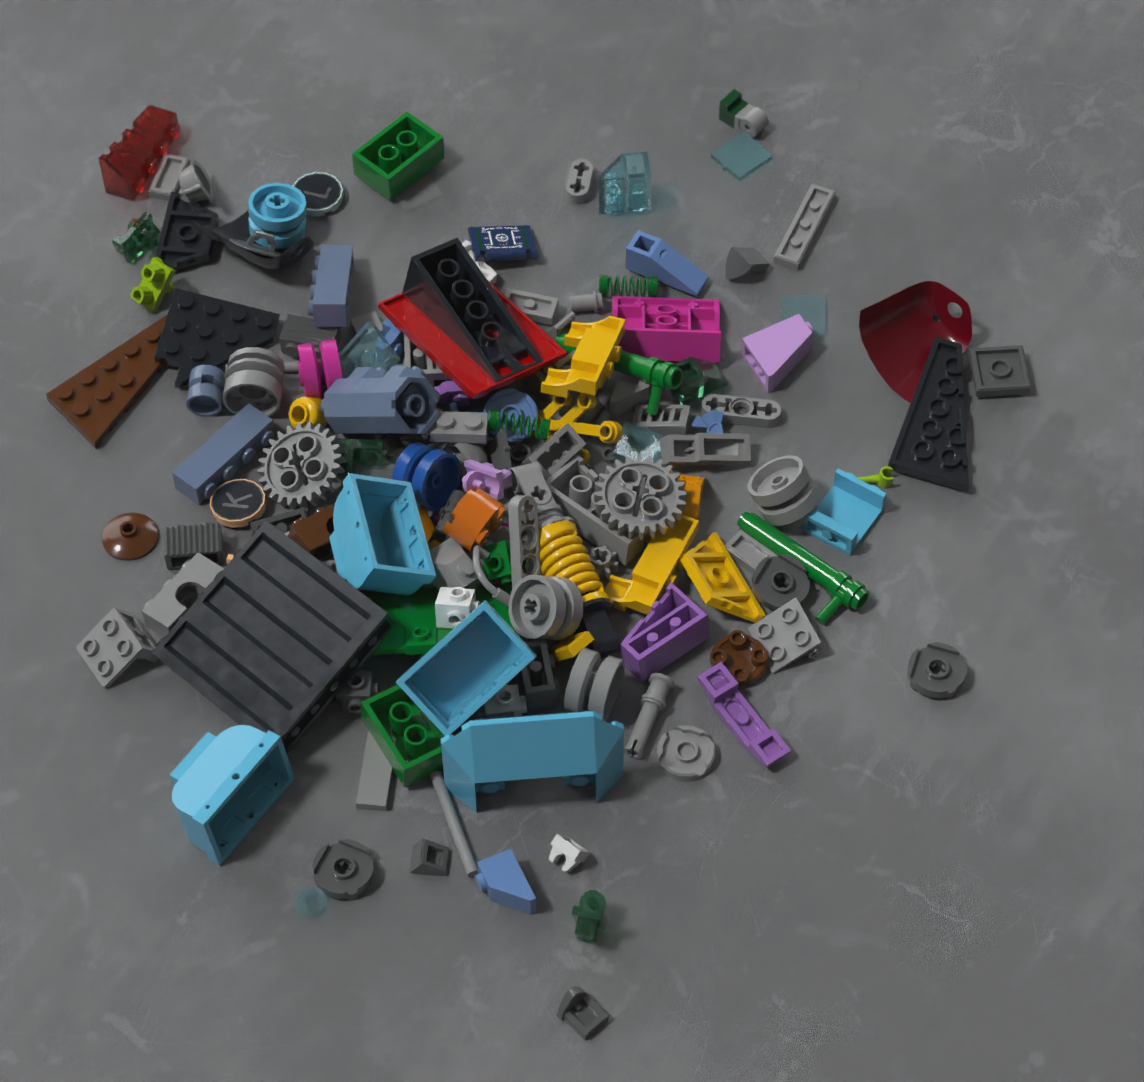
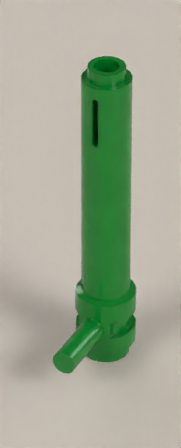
(651, 370)
(837, 583)

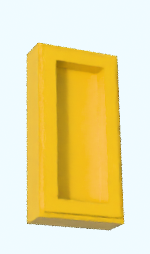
(571, 646)

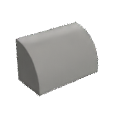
(556, 450)

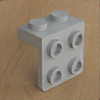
(460, 428)

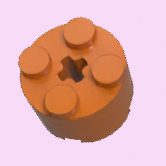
(474, 519)

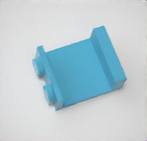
(845, 512)

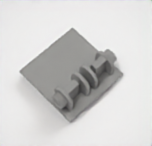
(786, 635)

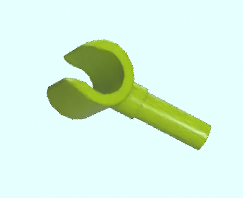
(882, 479)

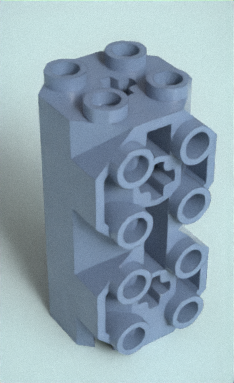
(381, 402)

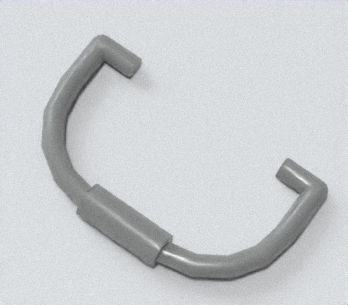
(498, 593)

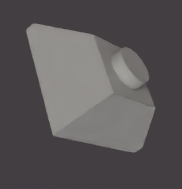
(454, 566)

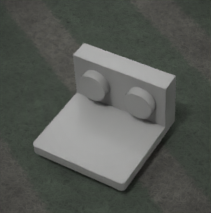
(115, 646)

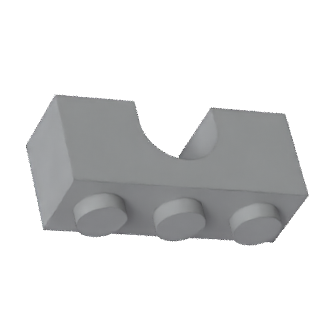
(166, 607)

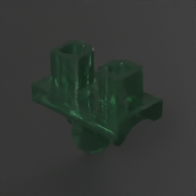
(138, 238)
(590, 916)

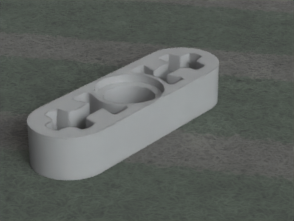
(758, 420)

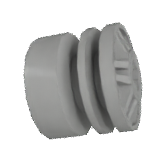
(254, 378)

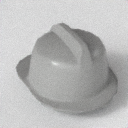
(196, 183)

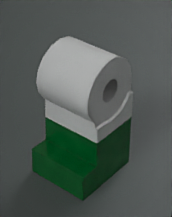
(742, 115)

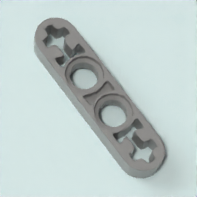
(530, 549)

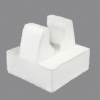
(566, 846)

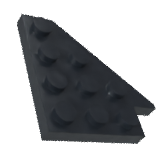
(210, 330)

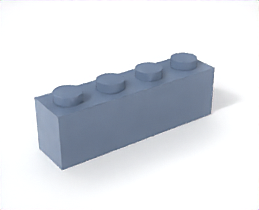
(332, 286)
(224, 454)

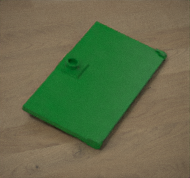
(416, 618)

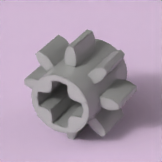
(603, 561)

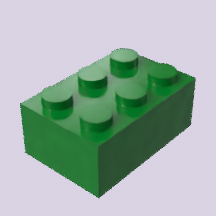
(398, 155)
(403, 734)

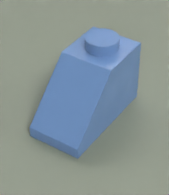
(505, 882)

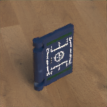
(502, 243)

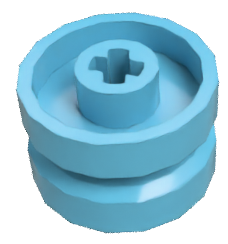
(278, 211)

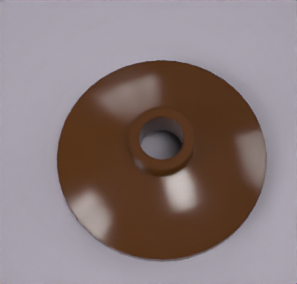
(132, 544)

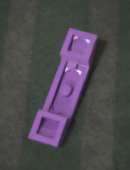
(740, 717)

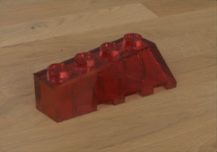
(139, 152)

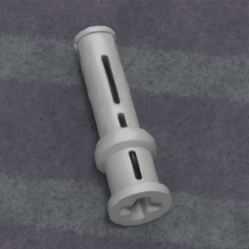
(652, 704)

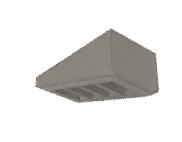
(671, 412)

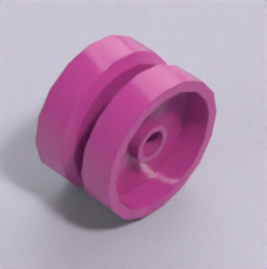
(315, 371)

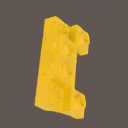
(592, 360)
(655, 568)

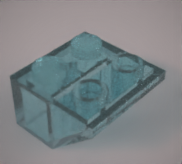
(626, 184)

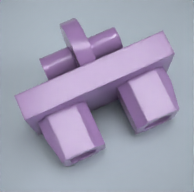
(487, 478)

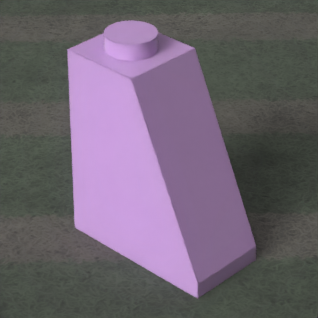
(777, 349)

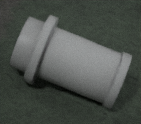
(586, 302)

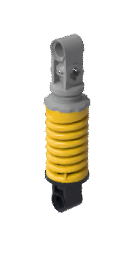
(566, 557)

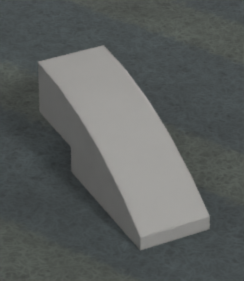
(705, 449)

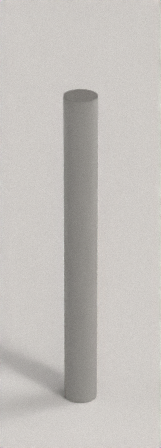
(454, 824)

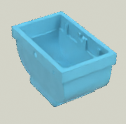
(380, 536)
(466, 668)
(226, 783)

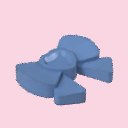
(709, 420)

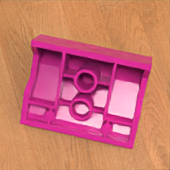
(670, 327)

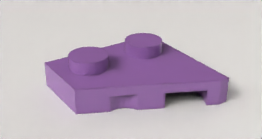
(451, 392)

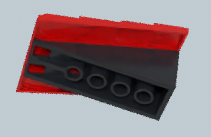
(467, 322)

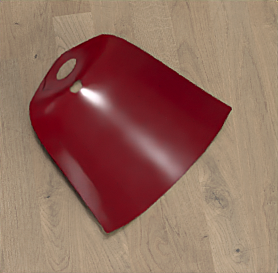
(902, 331)

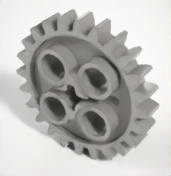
(323, 456)
(666, 502)

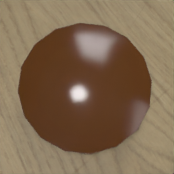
(741, 655)

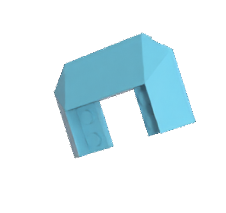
(532, 748)

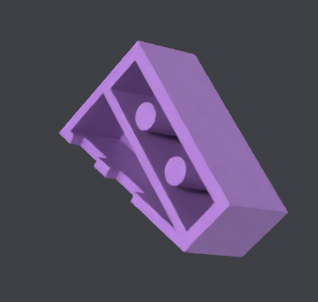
(665, 634)

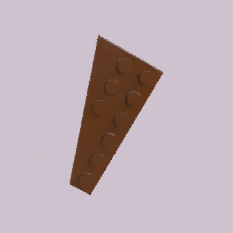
(109, 385)

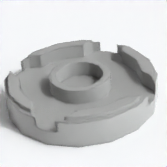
(685, 753)

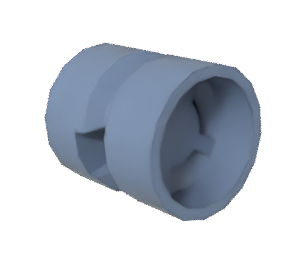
(205, 390)

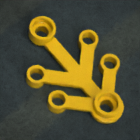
(581, 428)

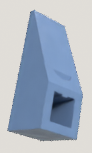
(656, 258)

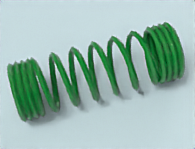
(652, 285)
(543, 430)

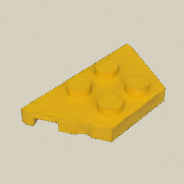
(720, 580)

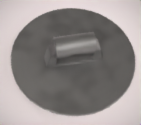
(258, 249)

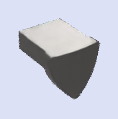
(743, 261)
(581, 1012)

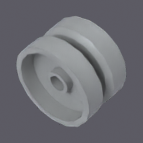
(783, 490)
(545, 607)
(594, 683)

